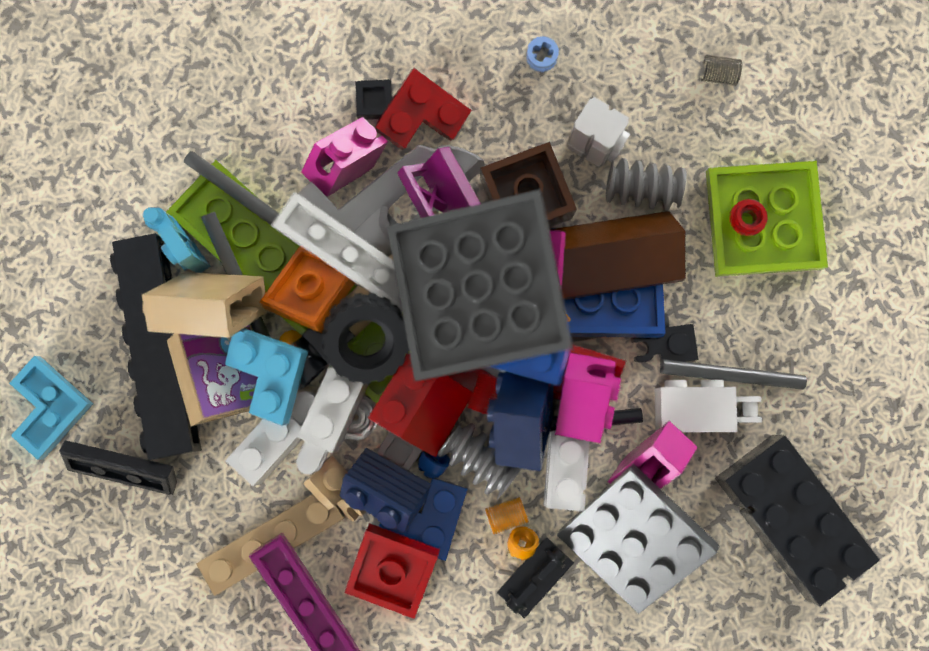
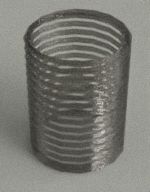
(709, 58)

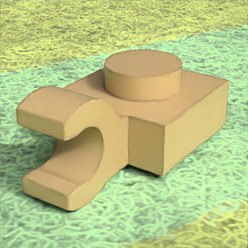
(327, 486)

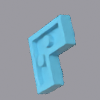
(278, 372)
(56, 403)

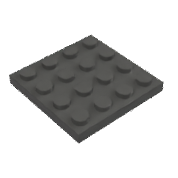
(479, 286)

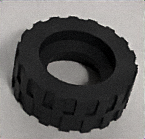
(362, 367)

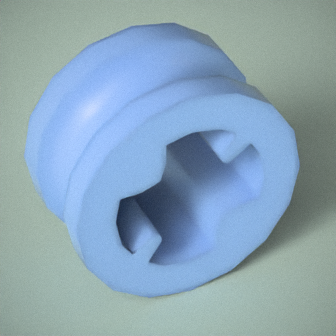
(537, 44)

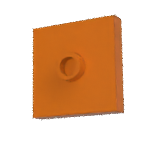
(306, 290)

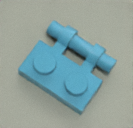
(178, 245)

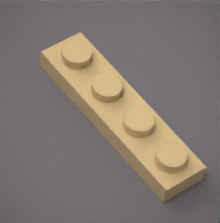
(297, 524)

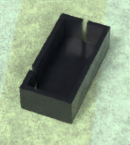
(797, 519)

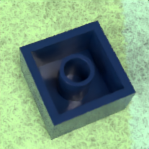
(520, 420)

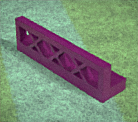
(446, 184)

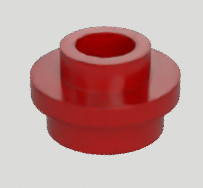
(757, 212)

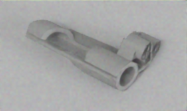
(368, 210)

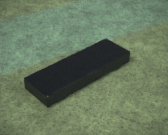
(118, 467)

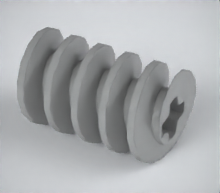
(646, 184)
(478, 458)

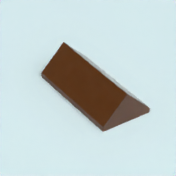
(622, 254)

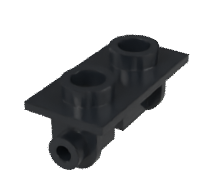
(535, 578)

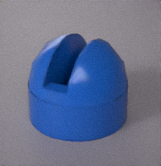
(431, 468)

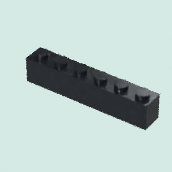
(158, 400)

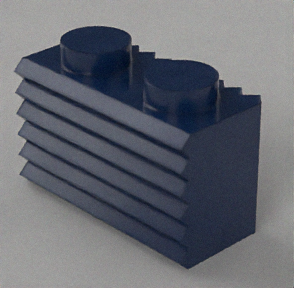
(384, 490)

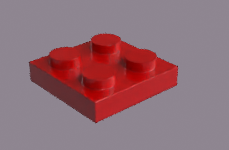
(392, 570)

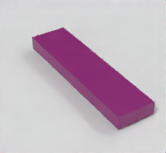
(301, 596)

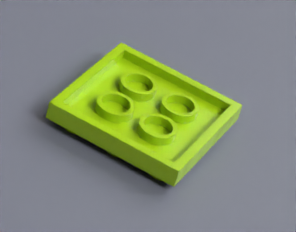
(794, 226)

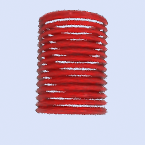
(477, 398)

